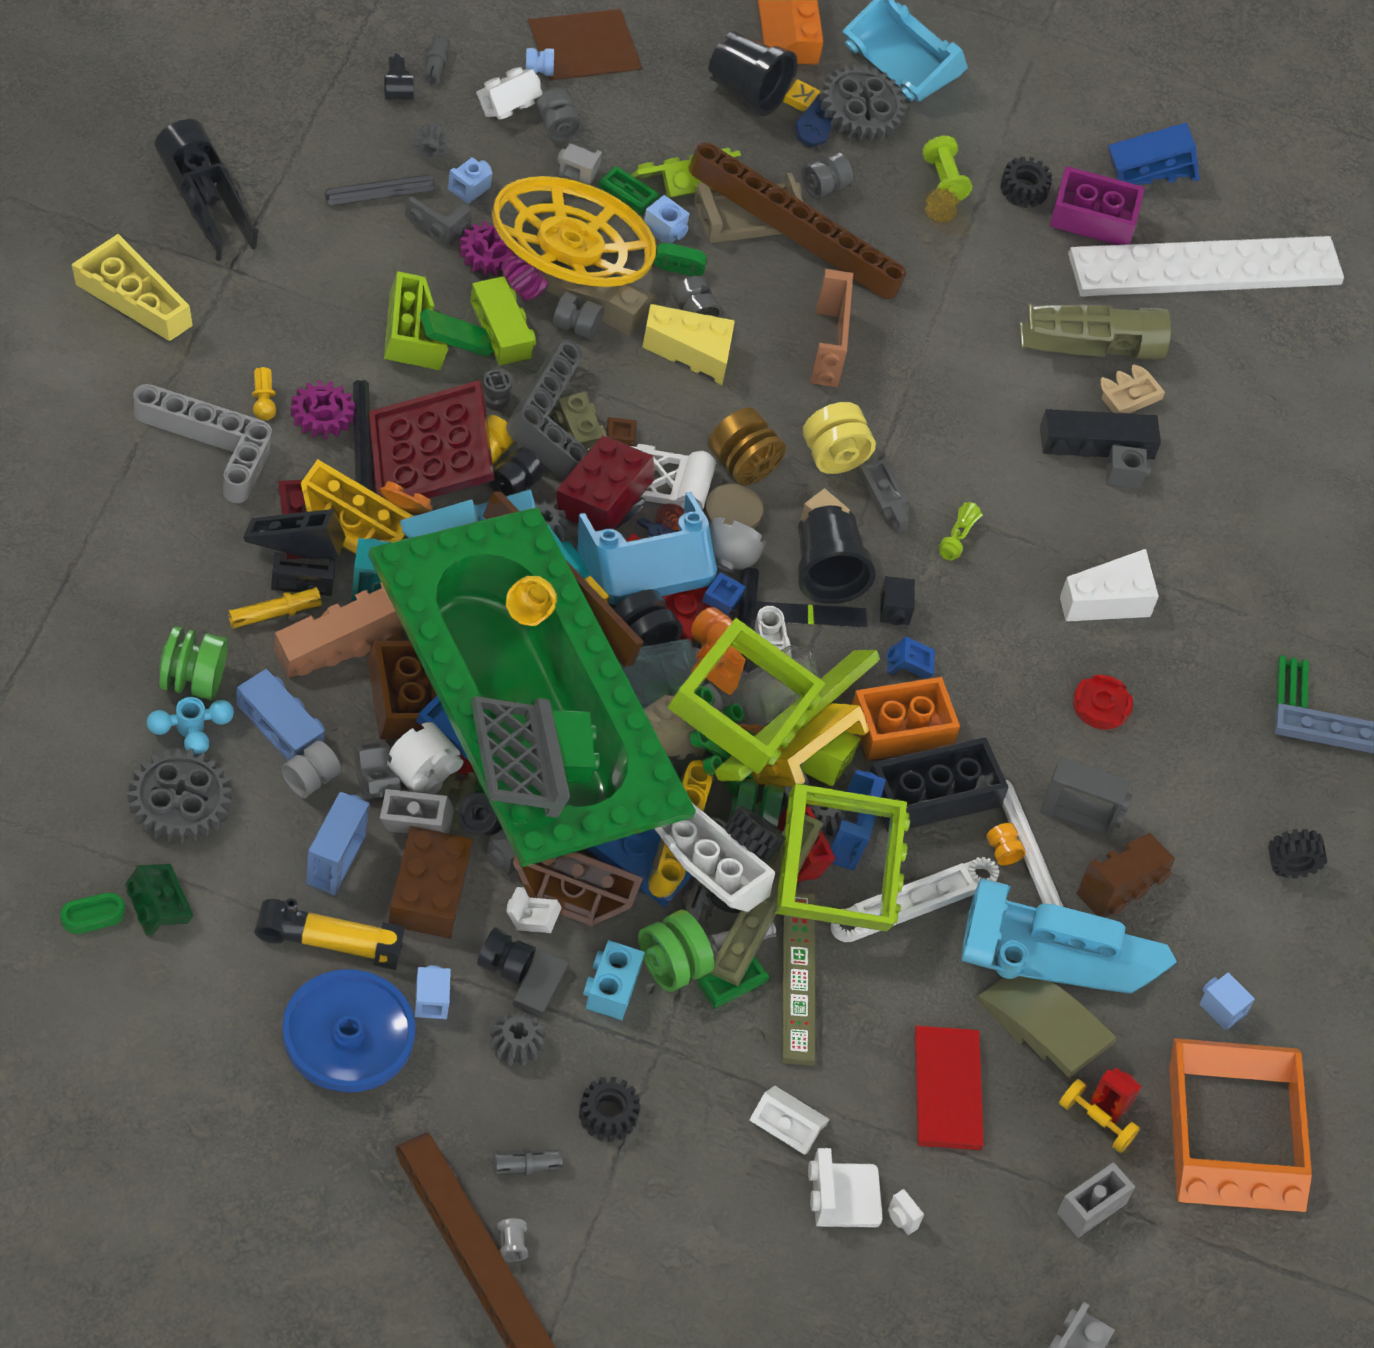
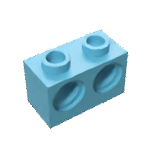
(616, 980)

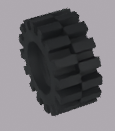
(1029, 171)
(754, 833)
(1297, 853)
(612, 1092)

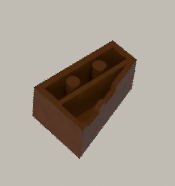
(1125, 875)

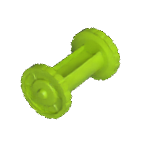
(941, 153)

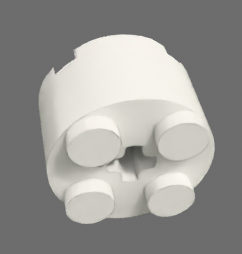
(424, 759)

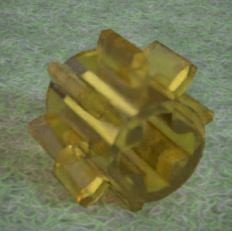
(941, 205)

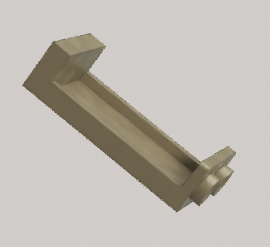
(727, 221)

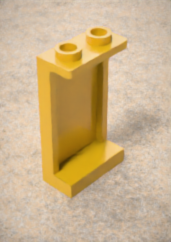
(809, 740)

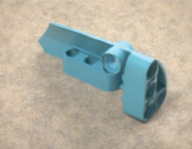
(1058, 944)

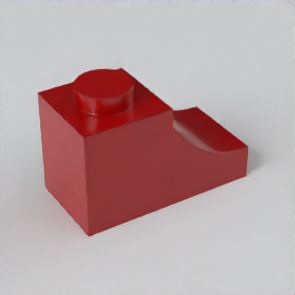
(1115, 1093)

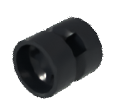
(517, 472)
(478, 815)
(506, 955)

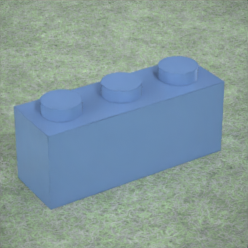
(278, 714)

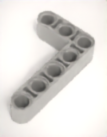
(212, 425)

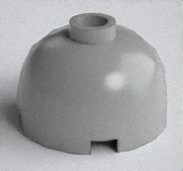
(735, 545)

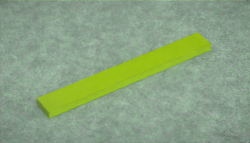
(836, 681)

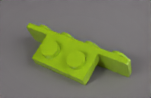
(675, 174)

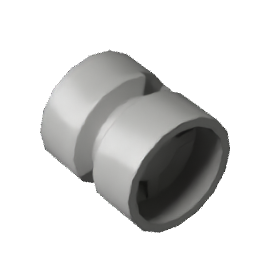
(308, 771)

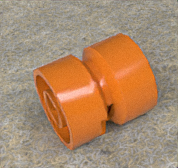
(709, 625)

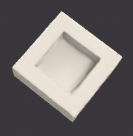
(905, 1212)

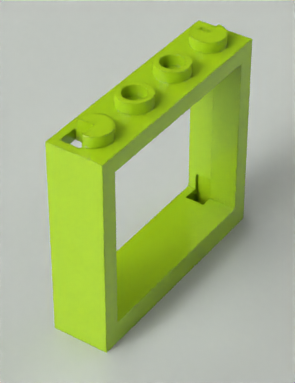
(725, 731)
(895, 854)

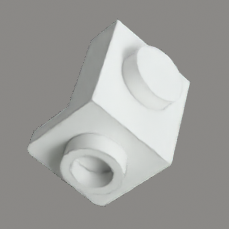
(532, 913)

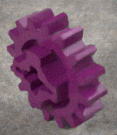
(476, 248)
(322, 409)

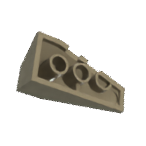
(623, 305)

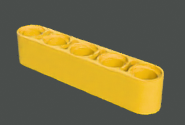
(665, 864)

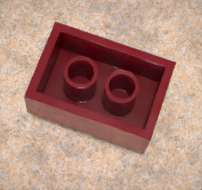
(606, 483)

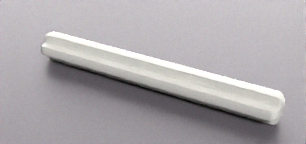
(1033, 857)

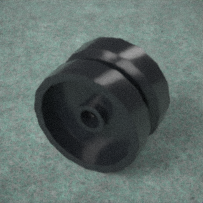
(650, 618)

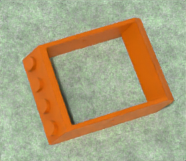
(1240, 1182)

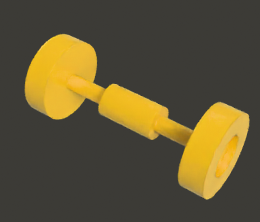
(1073, 1095)

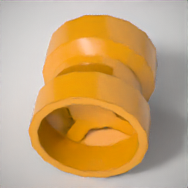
(1007, 847)

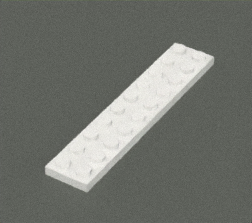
(1205, 266)

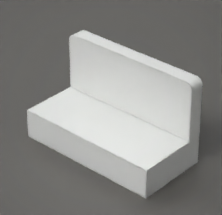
(788, 1119)

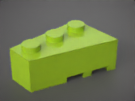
(405, 333)

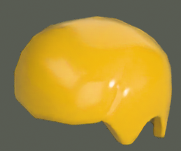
(531, 600)

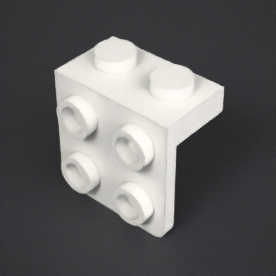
(844, 1192)

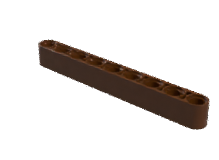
(797, 220)
(471, 1244)

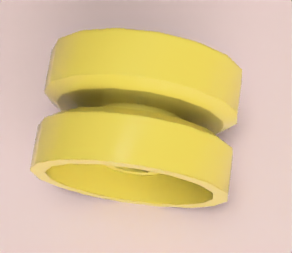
(839, 438)

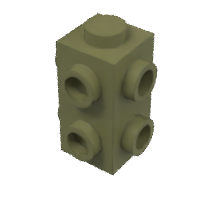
(579, 419)

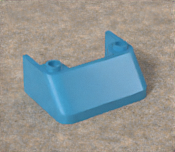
(660, 563)

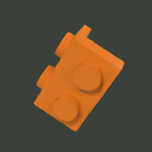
(727, 671)

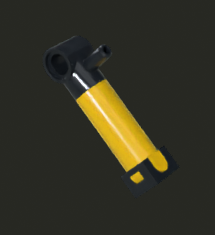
(282, 921)

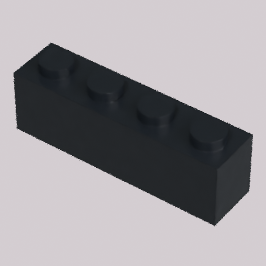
(1096, 432)

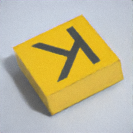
(801, 95)

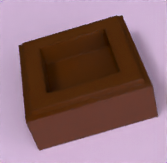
(622, 430)

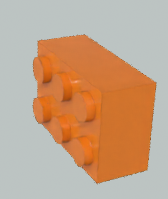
(907, 718)

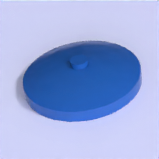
(348, 1030)

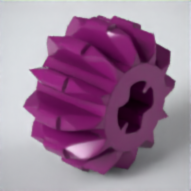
(524, 278)

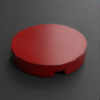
(1102, 702)

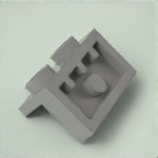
(1083, 1331)

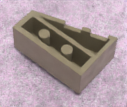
(671, 729)

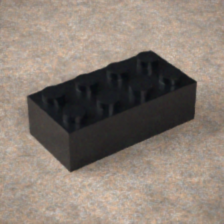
(944, 782)

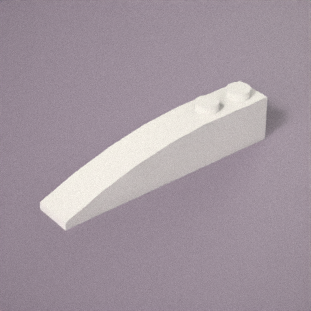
(719, 861)

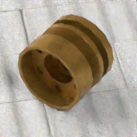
(746, 446)

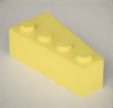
(133, 287)

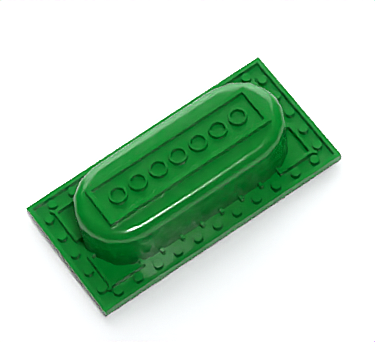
(454, 610)

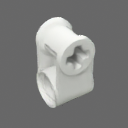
(776, 633)

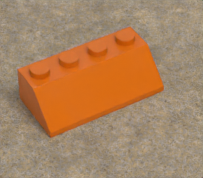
(793, 27)

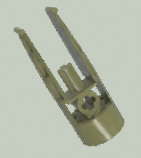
(1097, 330)

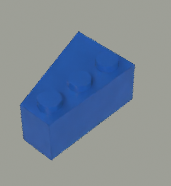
(1156, 156)

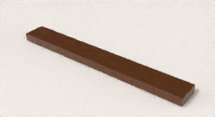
(621, 637)

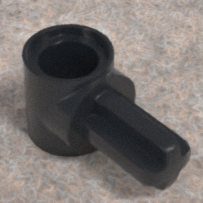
(398, 81)

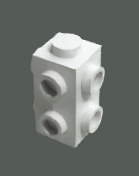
(514, 91)

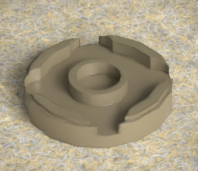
(734, 503)

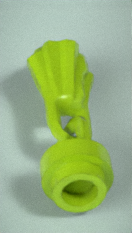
(951, 547)

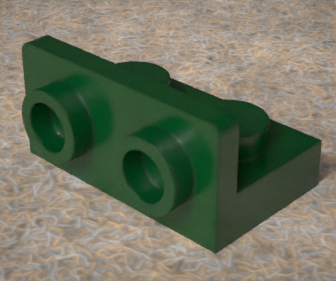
(157, 897)

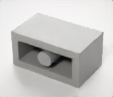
(416, 809)
(1095, 1200)

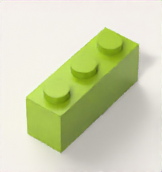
(503, 319)

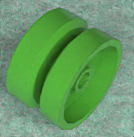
(676, 950)

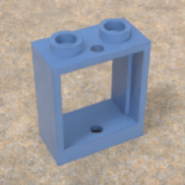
(337, 843)

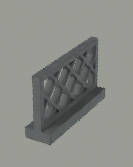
(543, 754)

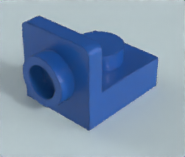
(724, 593)
(911, 657)

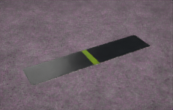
(819, 614)

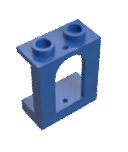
(850, 837)

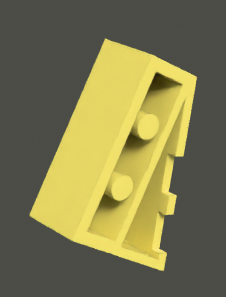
(690, 338)

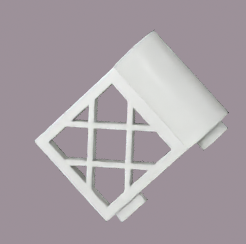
(692, 476)

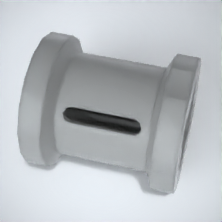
(512, 1239)

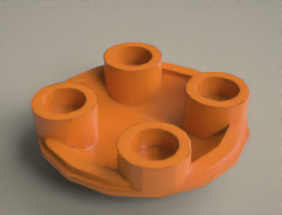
(414, 505)

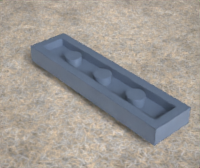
(1324, 728)

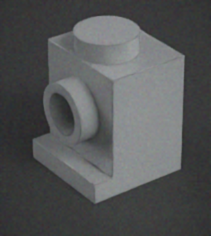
(578, 164)

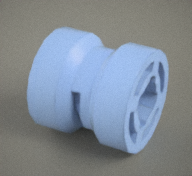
(540, 61)

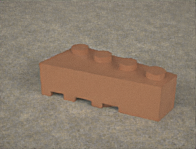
(337, 634)

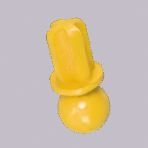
(264, 407)

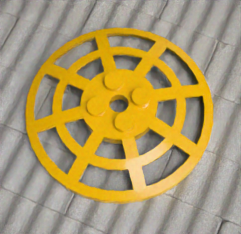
(570, 238)

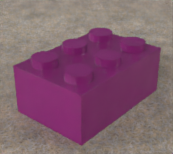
(1097, 206)

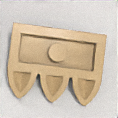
(1131, 392)

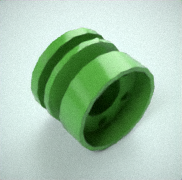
(194, 663)

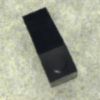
(301, 534)

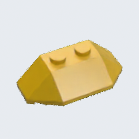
(357, 508)

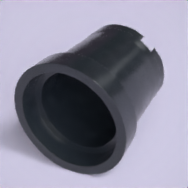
(754, 71)
(833, 557)

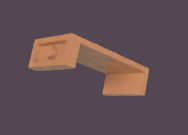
(833, 301)

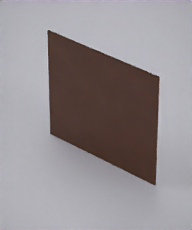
(586, 43)

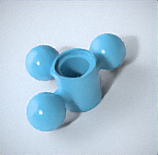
(192, 729)

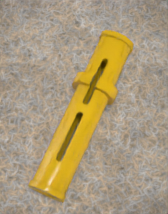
(276, 607)

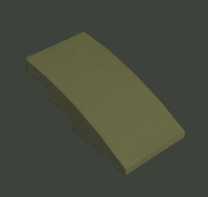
(1048, 1021)

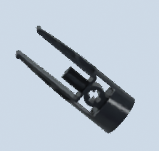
(186, 155)

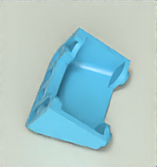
(904, 49)

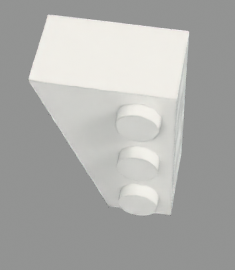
(1111, 590)

